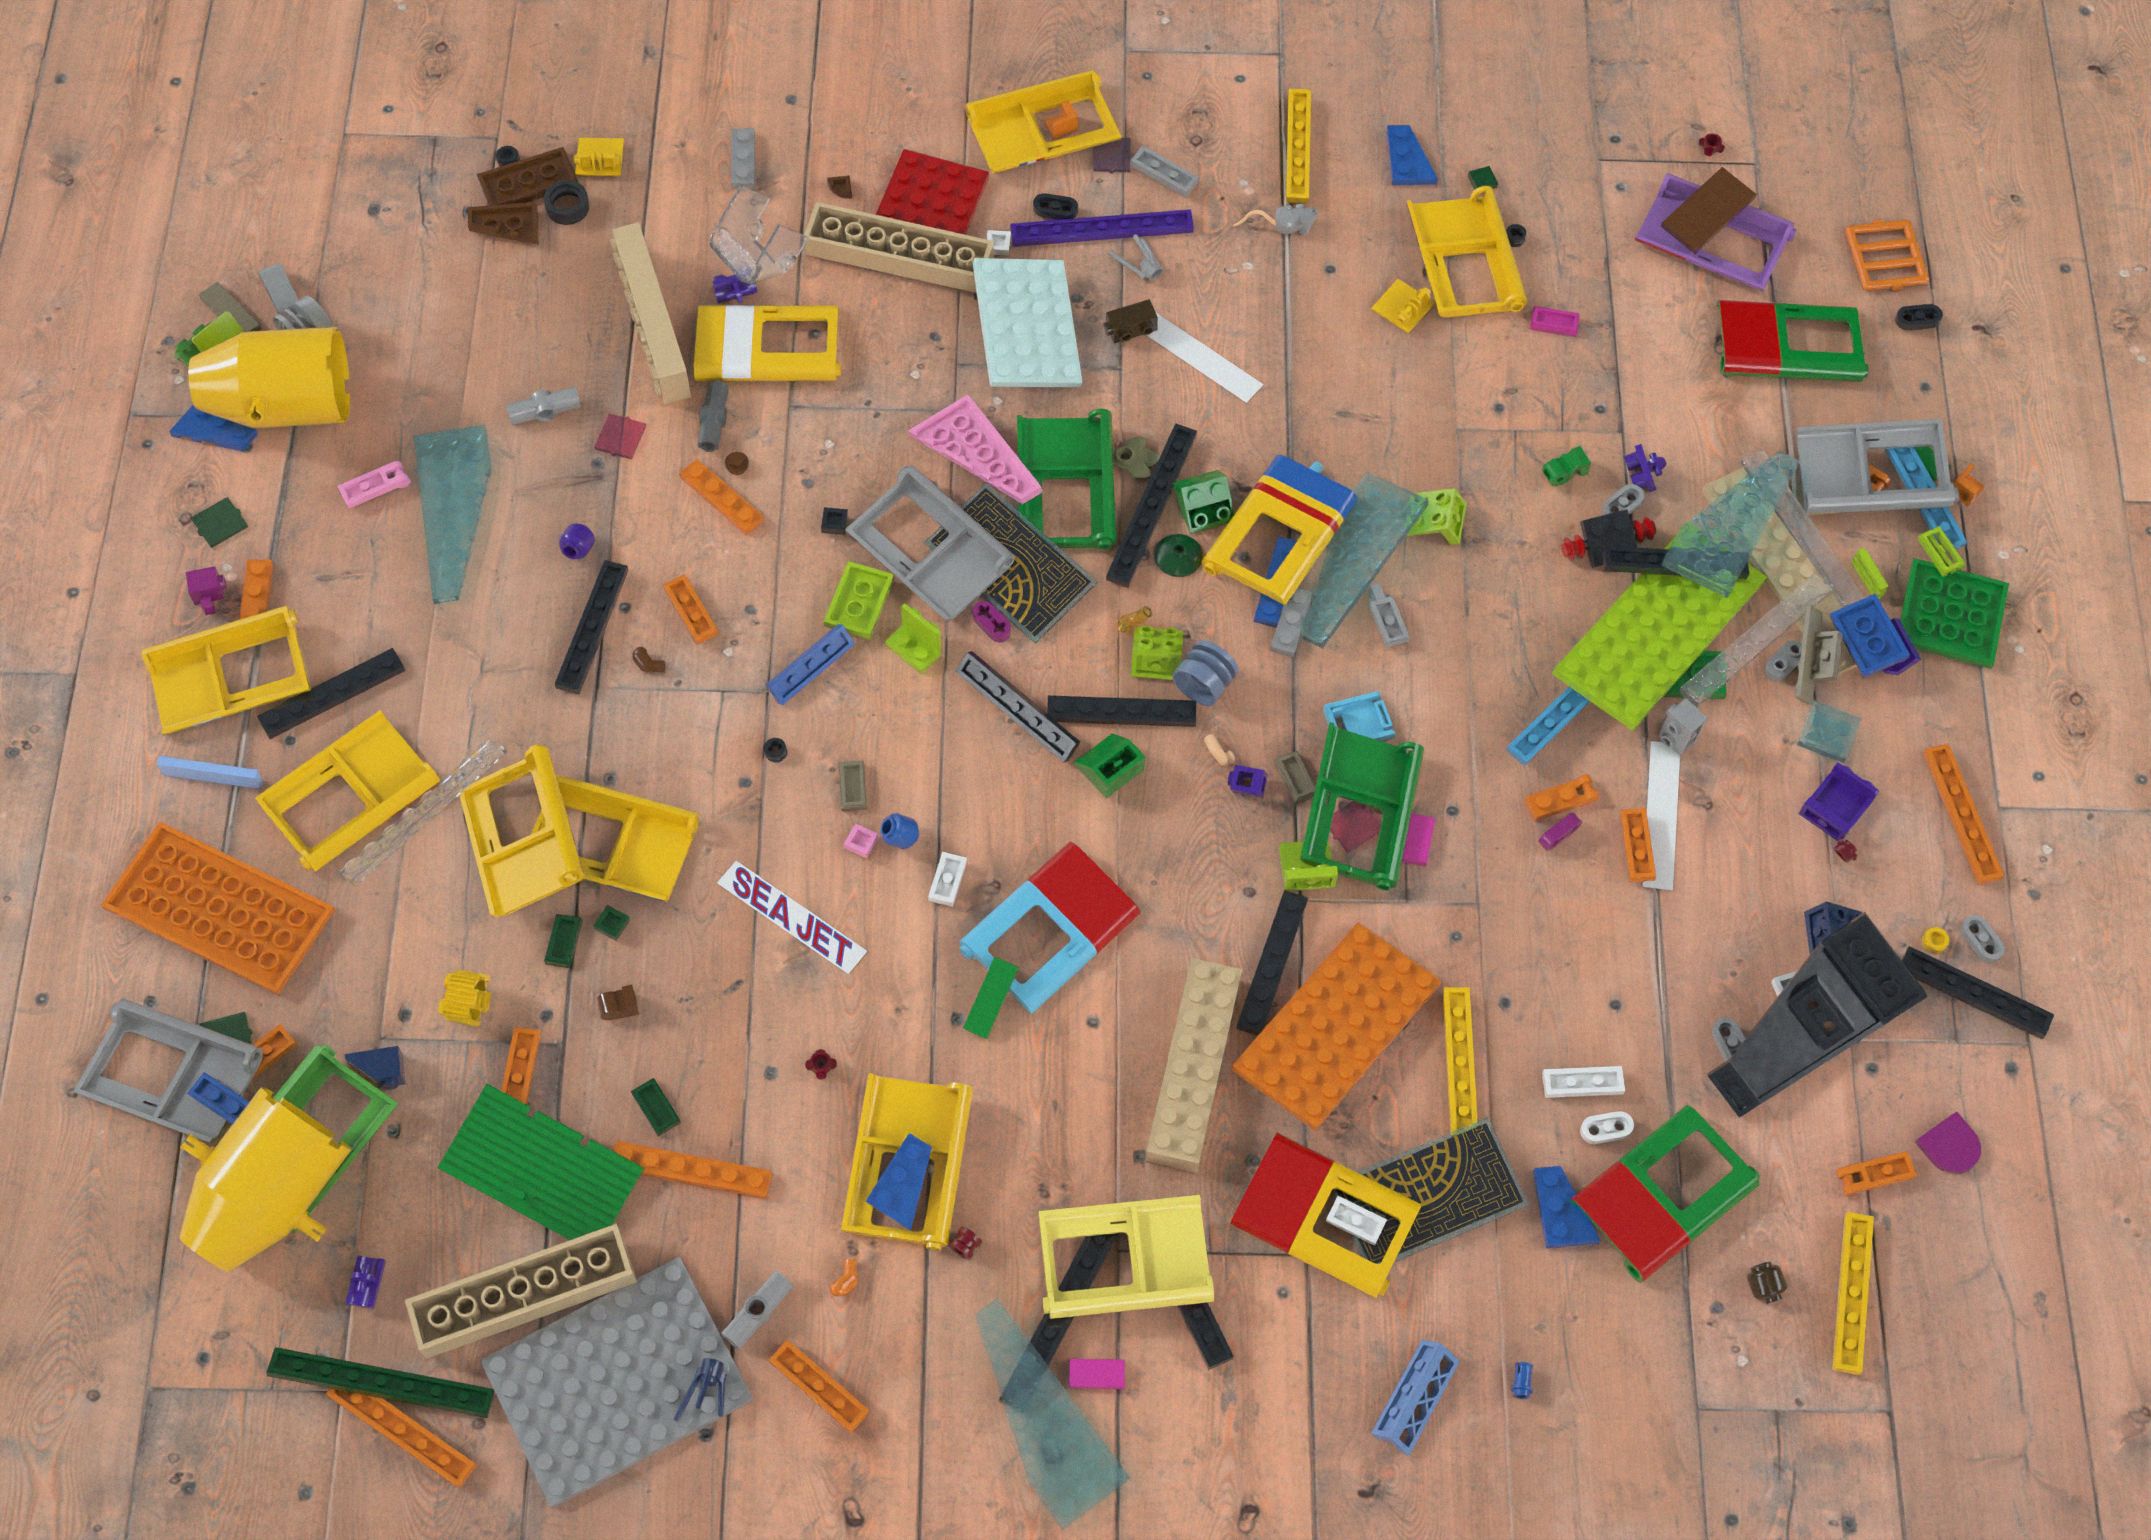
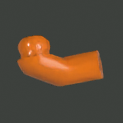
(847, 1281)

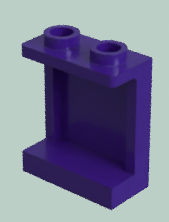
(1839, 802)

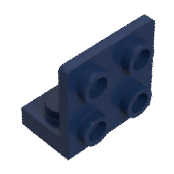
(1825, 920)

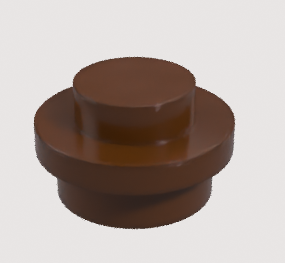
(736, 463)

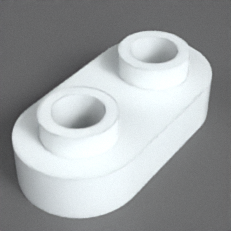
(1605, 1127)

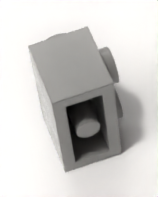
(1682, 726)

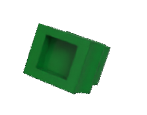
(1562, 469)

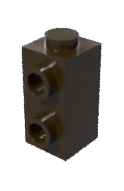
(1131, 321)

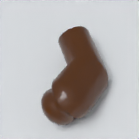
(645, 663)

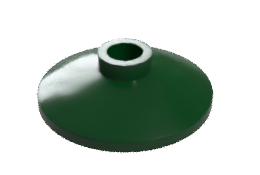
(1176, 563)

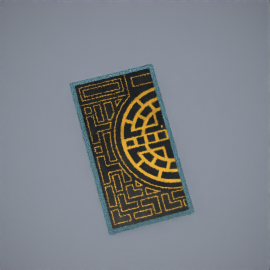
(1042, 579)
(1458, 1181)

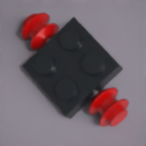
(1607, 530)

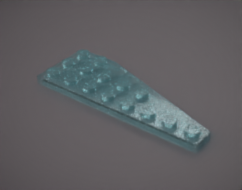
(452, 486)
(1723, 535)
(1359, 552)
(1055, 1441)

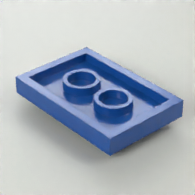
(1869, 635)

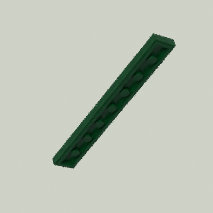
(380, 1382)

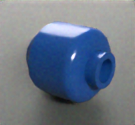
(899, 831)

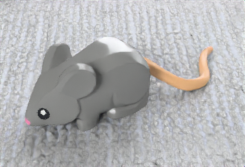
(1288, 219)

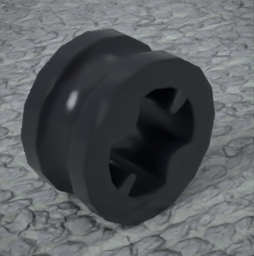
(1515, 229)
(782, 753)

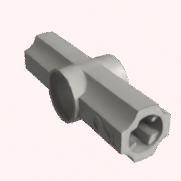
(543, 405)
(769, 1297)

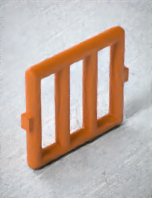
(1863, 267)

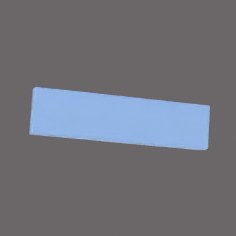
(210, 772)

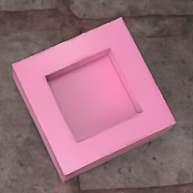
(861, 840)

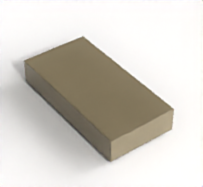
(1295, 776)
(852, 785)

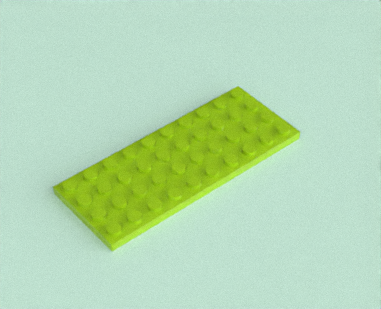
(1649, 641)

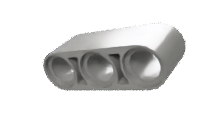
(278, 288)

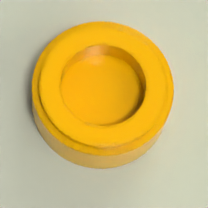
(1935, 940)

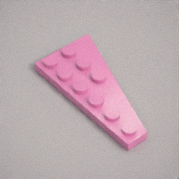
(974, 444)

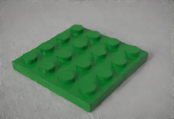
(1954, 613)

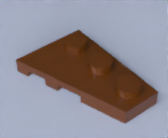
(506, 221)

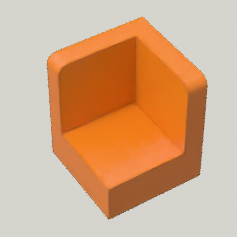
(1064, 123)
(1968, 486)

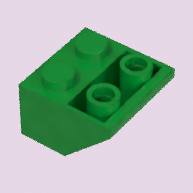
(1204, 500)
(1111, 764)

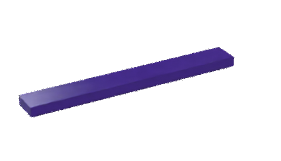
(1101, 228)

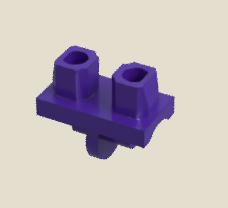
(731, 288)
(1637, 460)
(365, 1282)

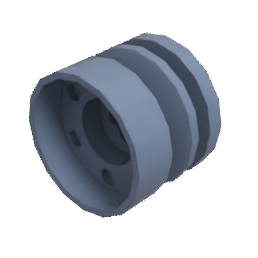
(1205, 673)

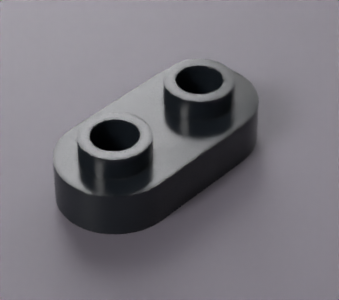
(1056, 206)
(1917, 317)

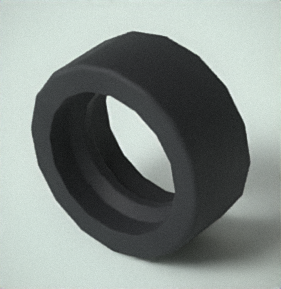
(568, 216)

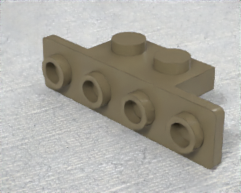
(1818, 655)

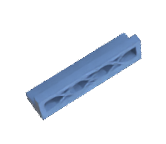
(1412, 1392)

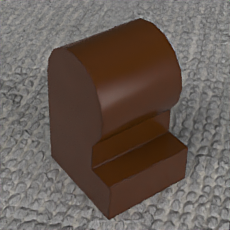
(618, 1004)

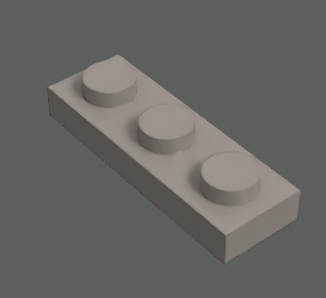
(743, 158)
(1164, 171)
(1291, 623)

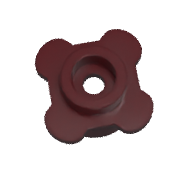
(1711, 144)
(1845, 850)
(818, 1057)

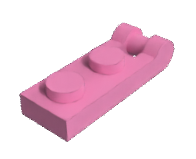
(373, 484)

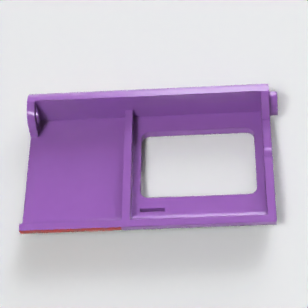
(1749, 221)

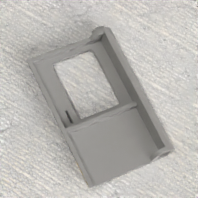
(1838, 474)
(952, 571)
(206, 1051)

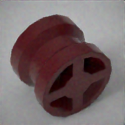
(965, 1243)

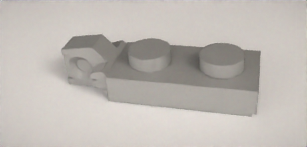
(1387, 617)

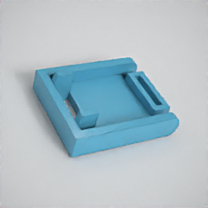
(1362, 716)

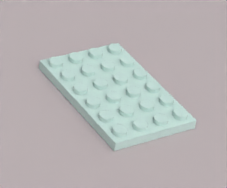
(1027, 323)

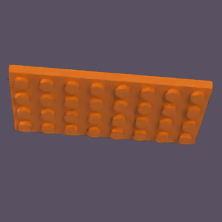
(218, 908)
(1336, 1026)

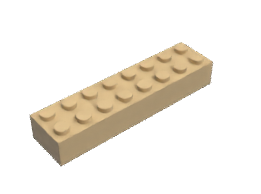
(895, 246)
(649, 314)
(1193, 1066)
(520, 1291)

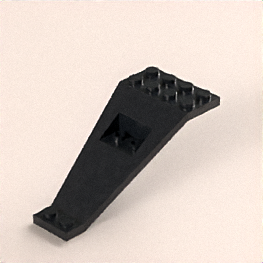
(1857, 988)

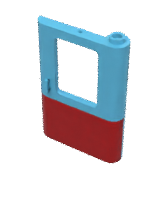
(1077, 900)

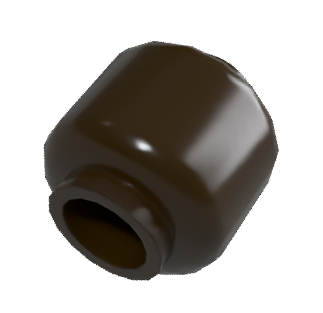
(1767, 1282)

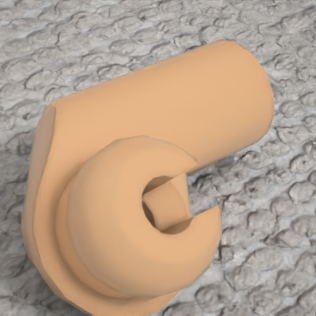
(1216, 750)

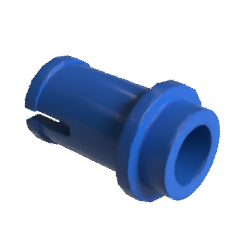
(1522, 1383)

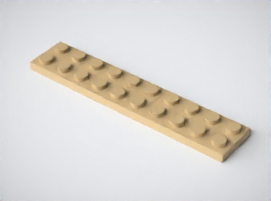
(1783, 562)

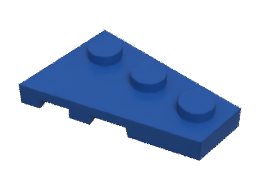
(1407, 158)
(213, 429)
(902, 1181)
(1561, 1220)

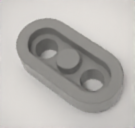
(1619, 500)
(1784, 658)
(1982, 939)
(1728, 1044)

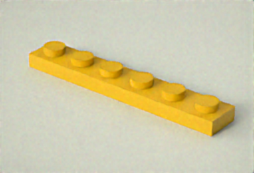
(1298, 146)
(1459, 1057)
(1853, 1293)

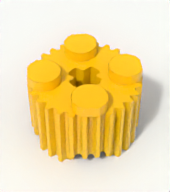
(465, 997)

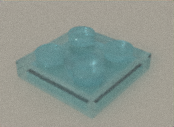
(1829, 731)

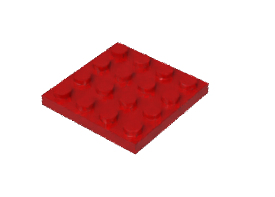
(933, 192)

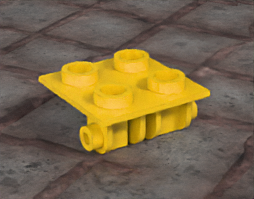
(599, 156)
(1404, 305)

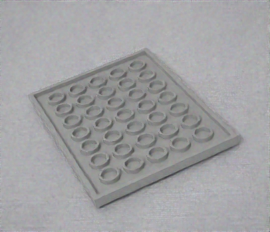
(609, 1381)

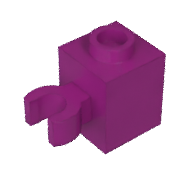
(205, 587)

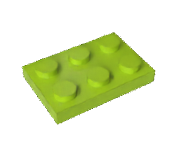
(859, 599)

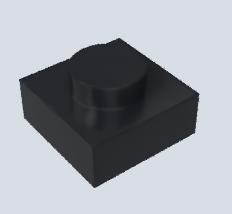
(834, 521)

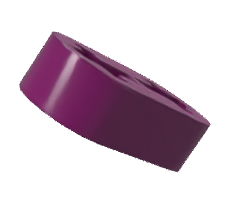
(995, 617)
(1560, 831)

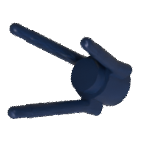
(708, 1375)

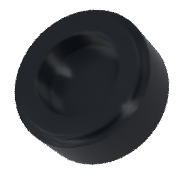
(507, 155)

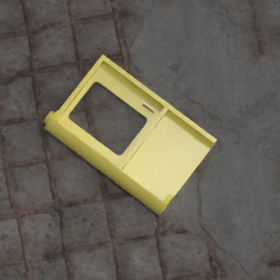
(1164, 1253)

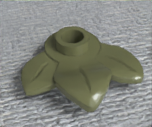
(1138, 457)

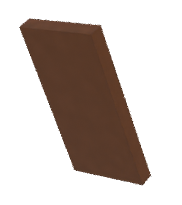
(526, 178)
(1708, 210)

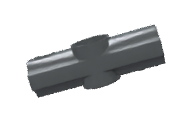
(713, 416)

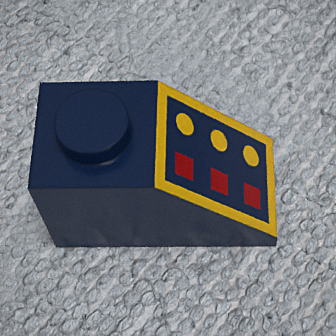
(379, 1066)

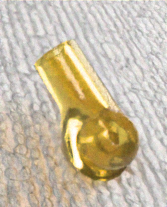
(1132, 619)

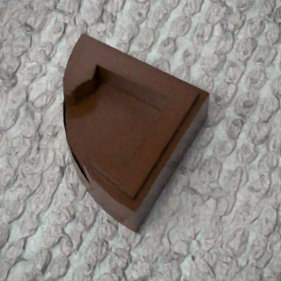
(840, 186)

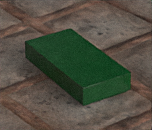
(563, 941)
(655, 1107)

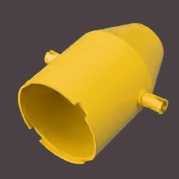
(274, 378)
(258, 1181)

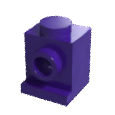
(1238, 776)

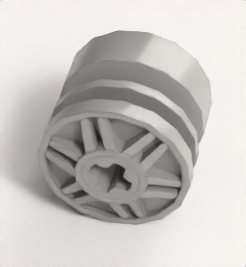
(308, 315)

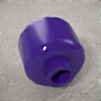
(576, 541)

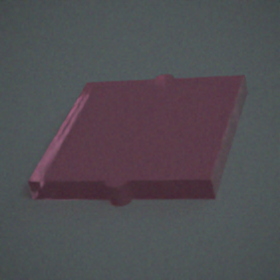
(620, 436)
(1354, 825)

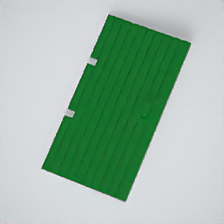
(539, 1166)

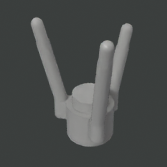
(1149, 266)

